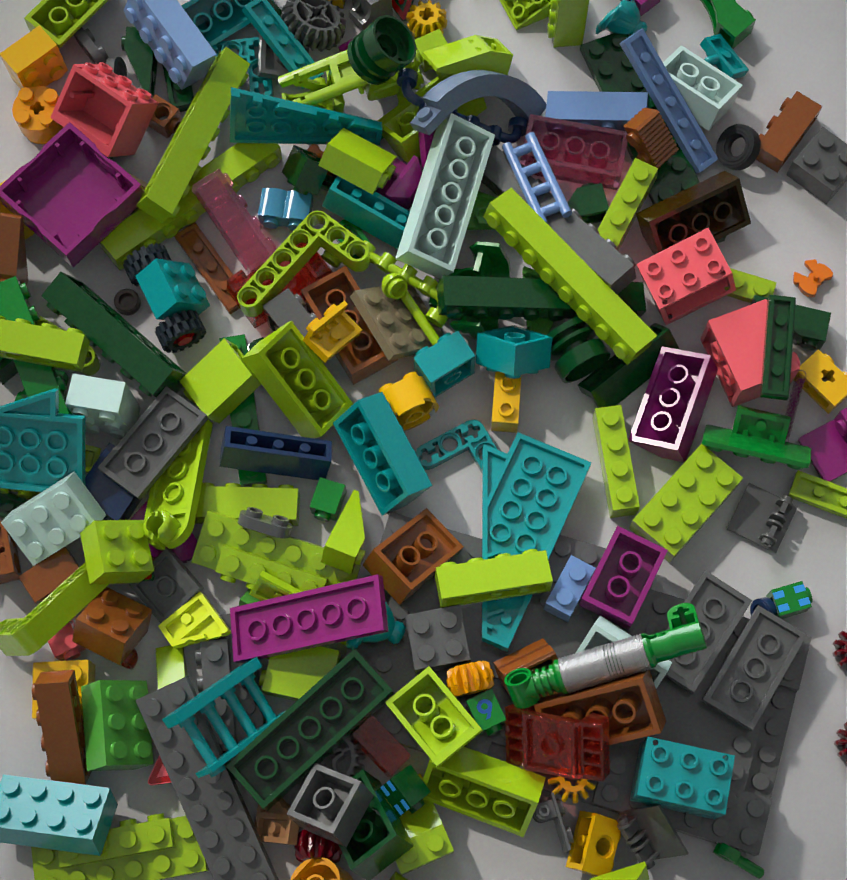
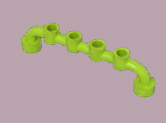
(386, 263)

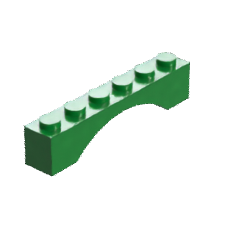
(729, 20)

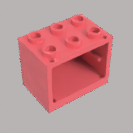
(105, 108)
(687, 276)
(738, 349)

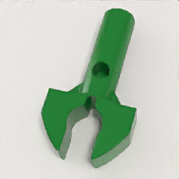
(732, 855)

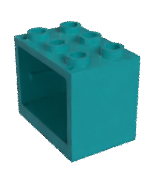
(682, 778)

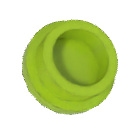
(394, 286)

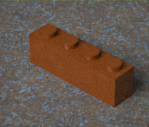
(61, 725)

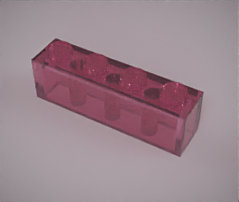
(233, 220)

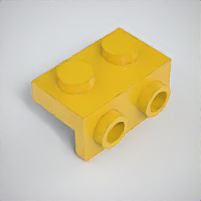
(331, 332)

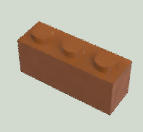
(787, 130)

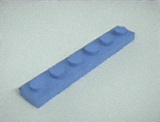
(668, 100)

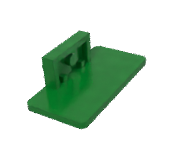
(758, 435)

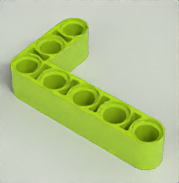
(299, 257)
(32, 632)

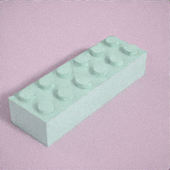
(445, 197)

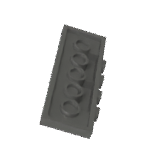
(217, 662)

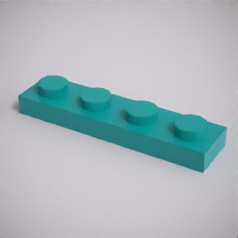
(277, 35)

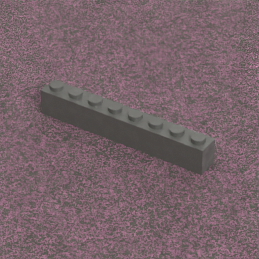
(584, 239)

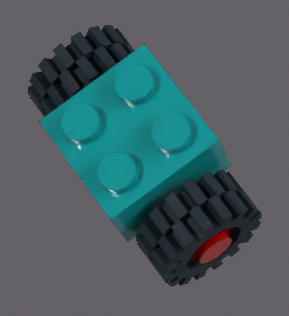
(171, 294)

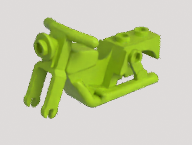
(340, 79)

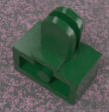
(304, 173)

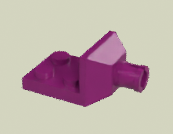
(403, 184)

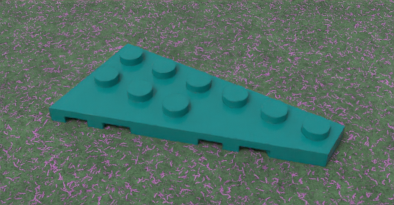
(281, 121)

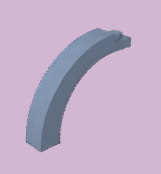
(473, 84)

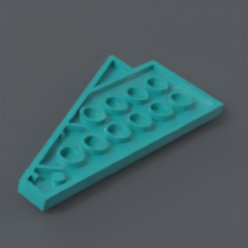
(40, 443)
(523, 509)

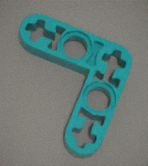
(246, 51)
(472, 444)

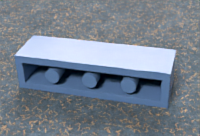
(596, 108)

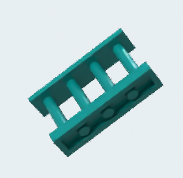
(205, 703)

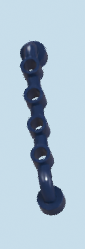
(517, 125)

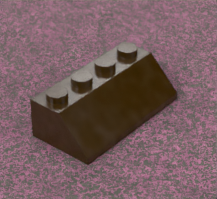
(711, 204)

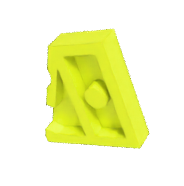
(194, 623)

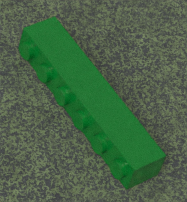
(34, 377)

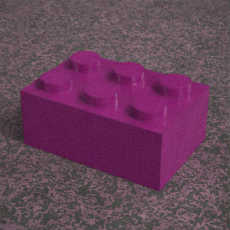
(623, 577)

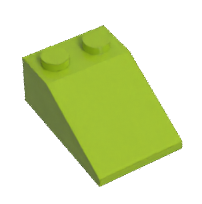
(433, 716)
(427, 836)

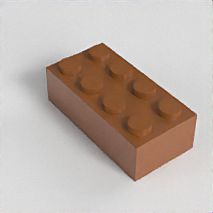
(363, 354)
(627, 701)

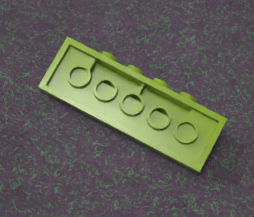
(245, 553)
(131, 852)

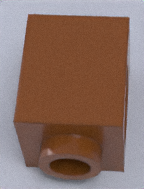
(171, 123)

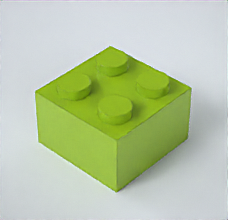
(116, 552)

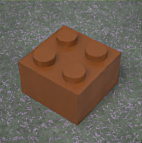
(112, 625)

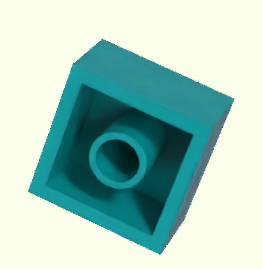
(513, 351)
(445, 363)

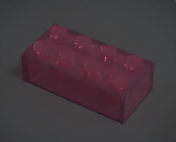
(579, 151)

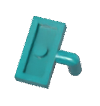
(723, 56)

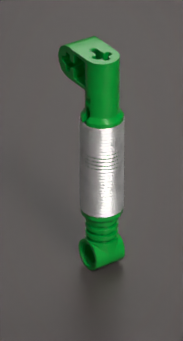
(610, 661)

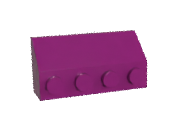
(674, 403)

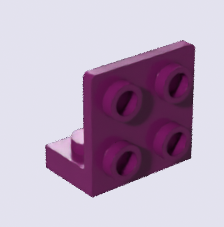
(829, 447)

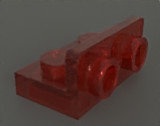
(380, 746)

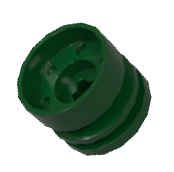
(381, 50)
(576, 350)

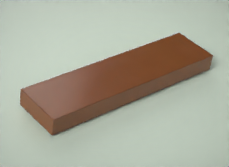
(207, 263)

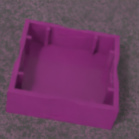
(71, 194)

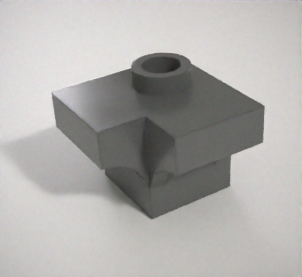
(367, 11)

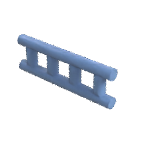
(521, 174)

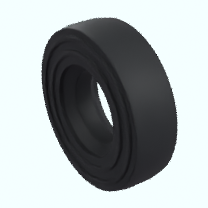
(751, 150)

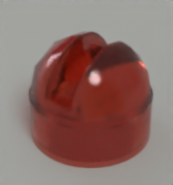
(131, 660)

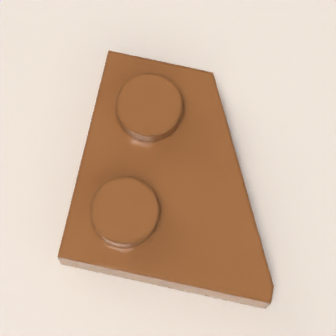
(276, 825)

